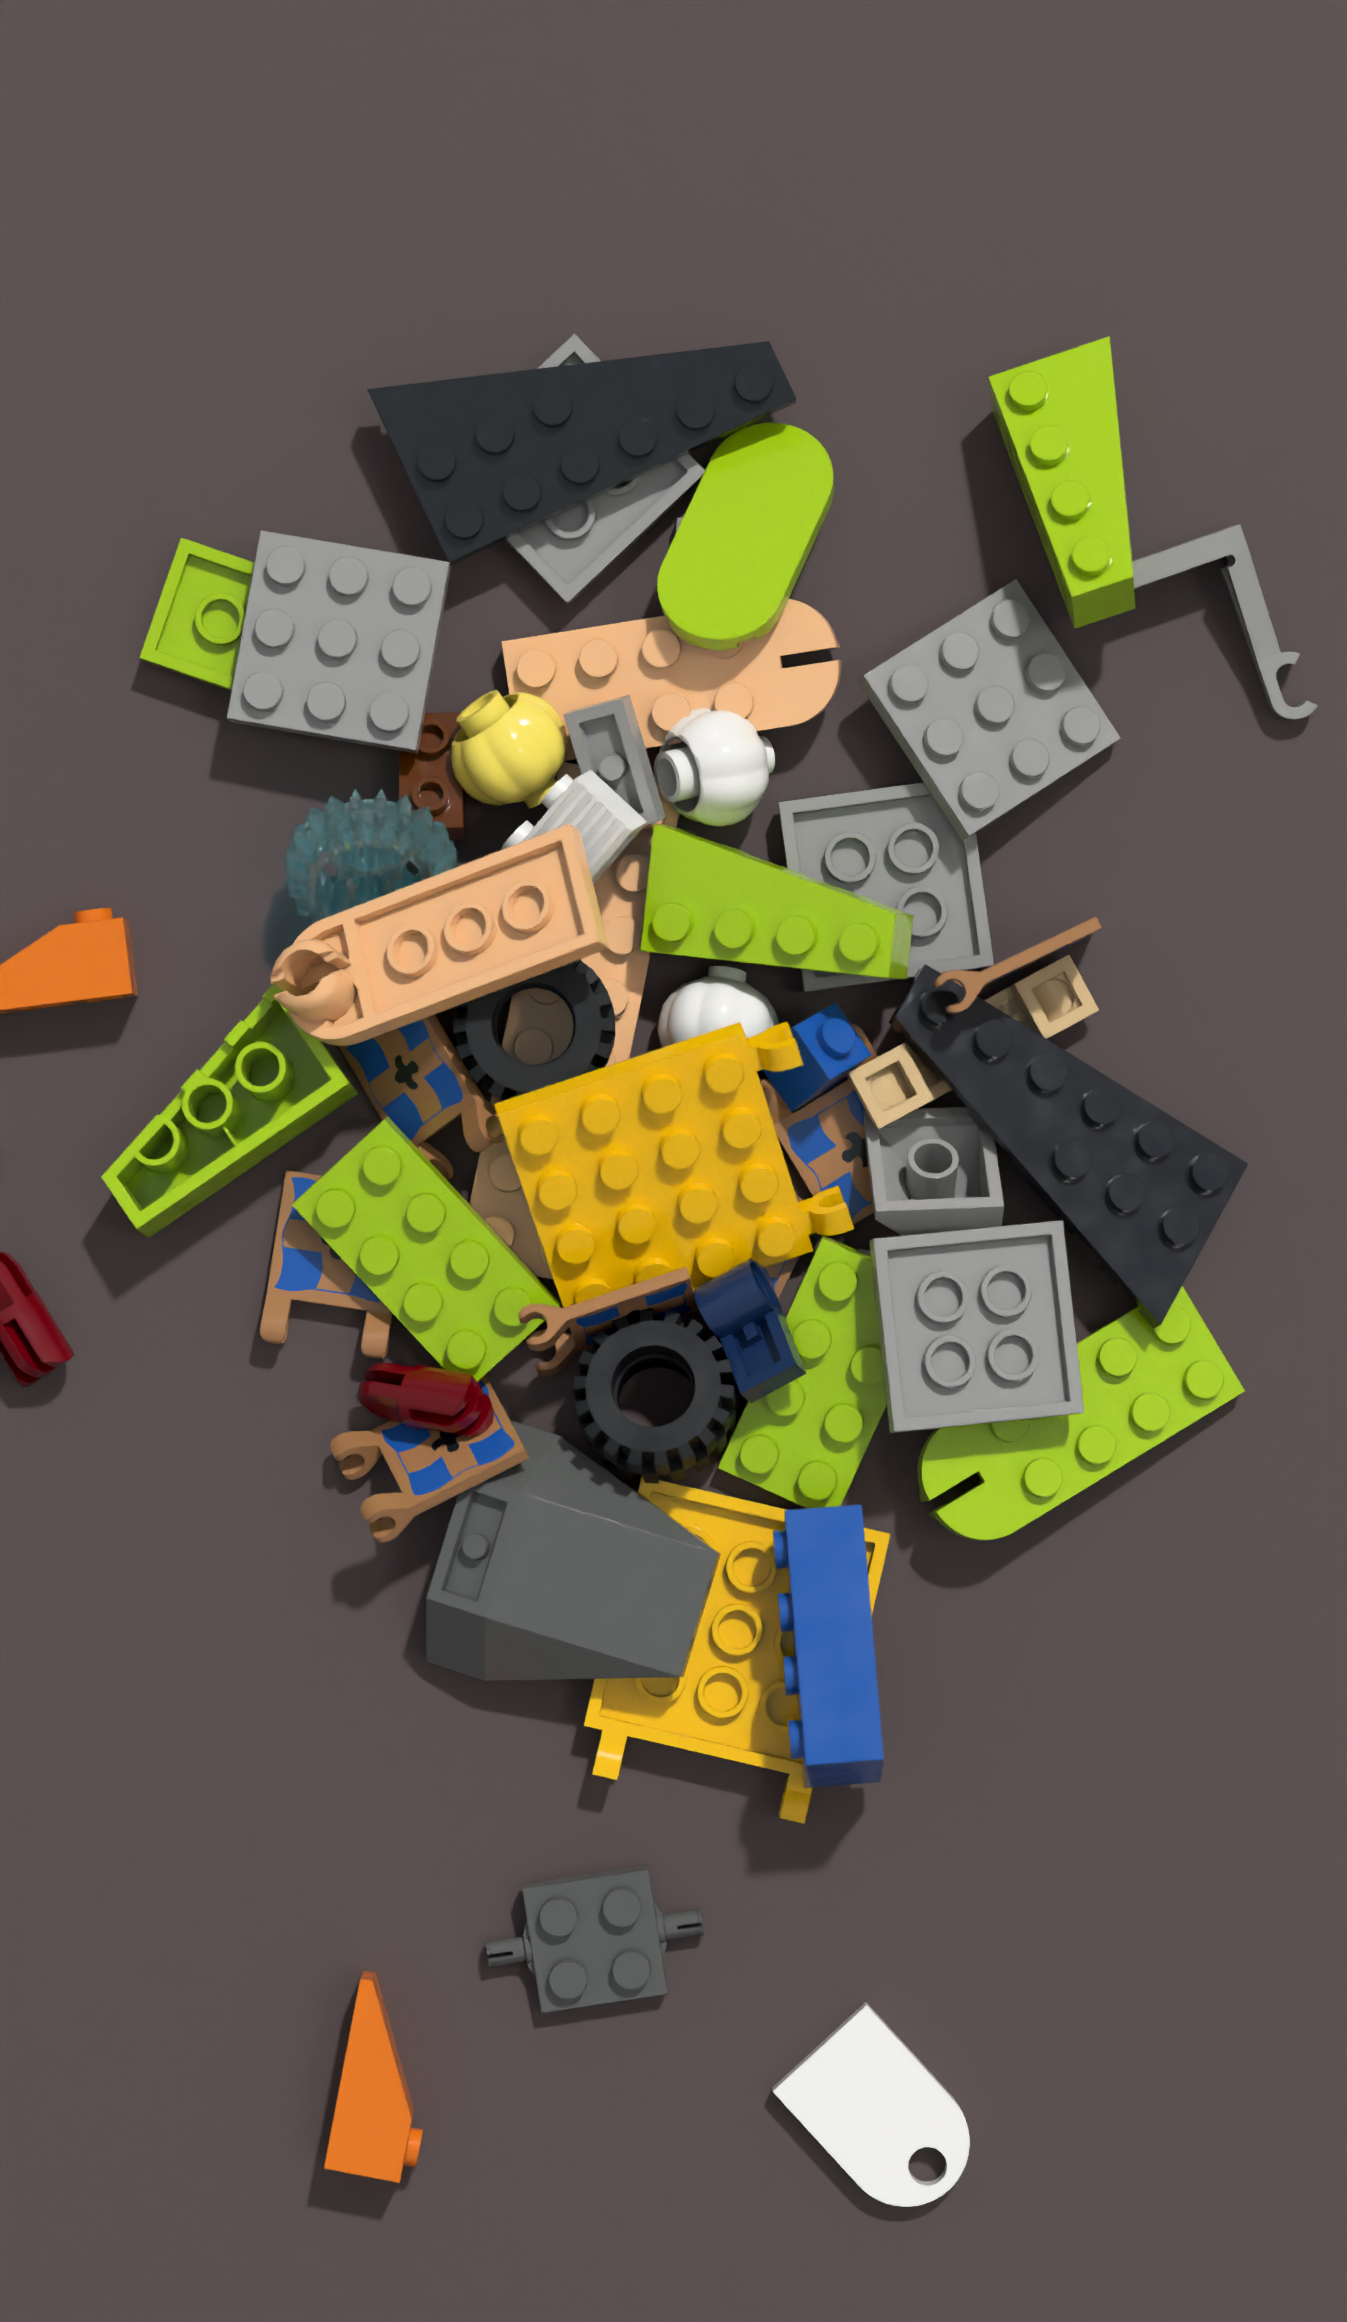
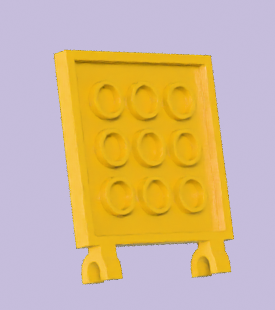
(664, 1166)
(734, 1680)

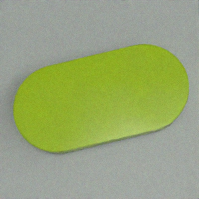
(746, 536)

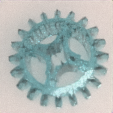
(369, 848)

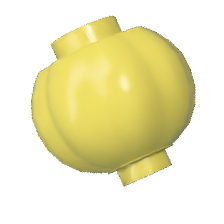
(508, 748)

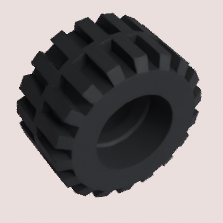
(588, 1050)
(645, 1346)

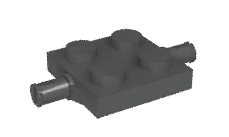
(594, 1938)

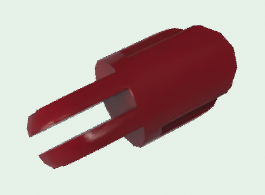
(28, 1333)
(427, 1398)

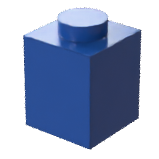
(828, 1053)

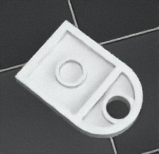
(876, 2108)

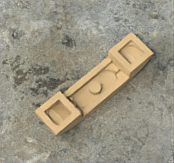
(1043, 1002)

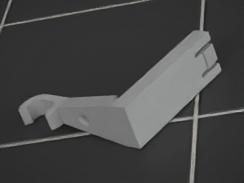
(1246, 598)

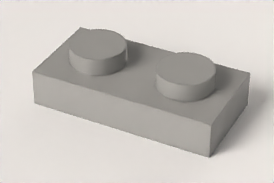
(612, 746)

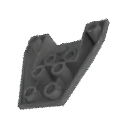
(564, 1575)

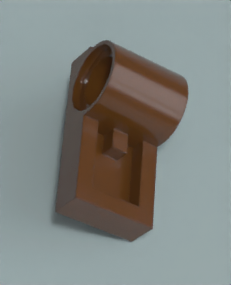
(430, 776)

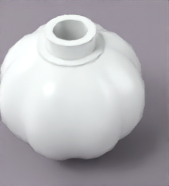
(717, 769)
(714, 1004)

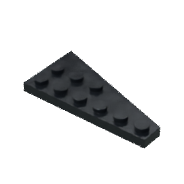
(540, 441)
(1092, 1150)

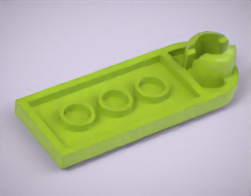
(1135, 1394)

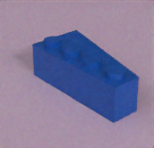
(832, 1646)

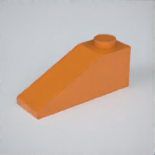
(72, 965)
(373, 2104)

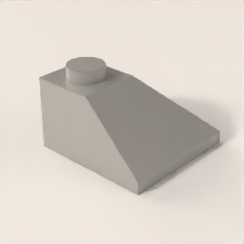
(933, 1172)

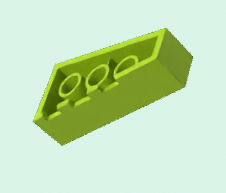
(1068, 460)
(748, 910)
(228, 1117)

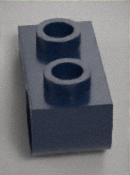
(752, 1329)

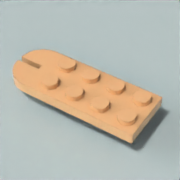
(674, 677)
(443, 941)

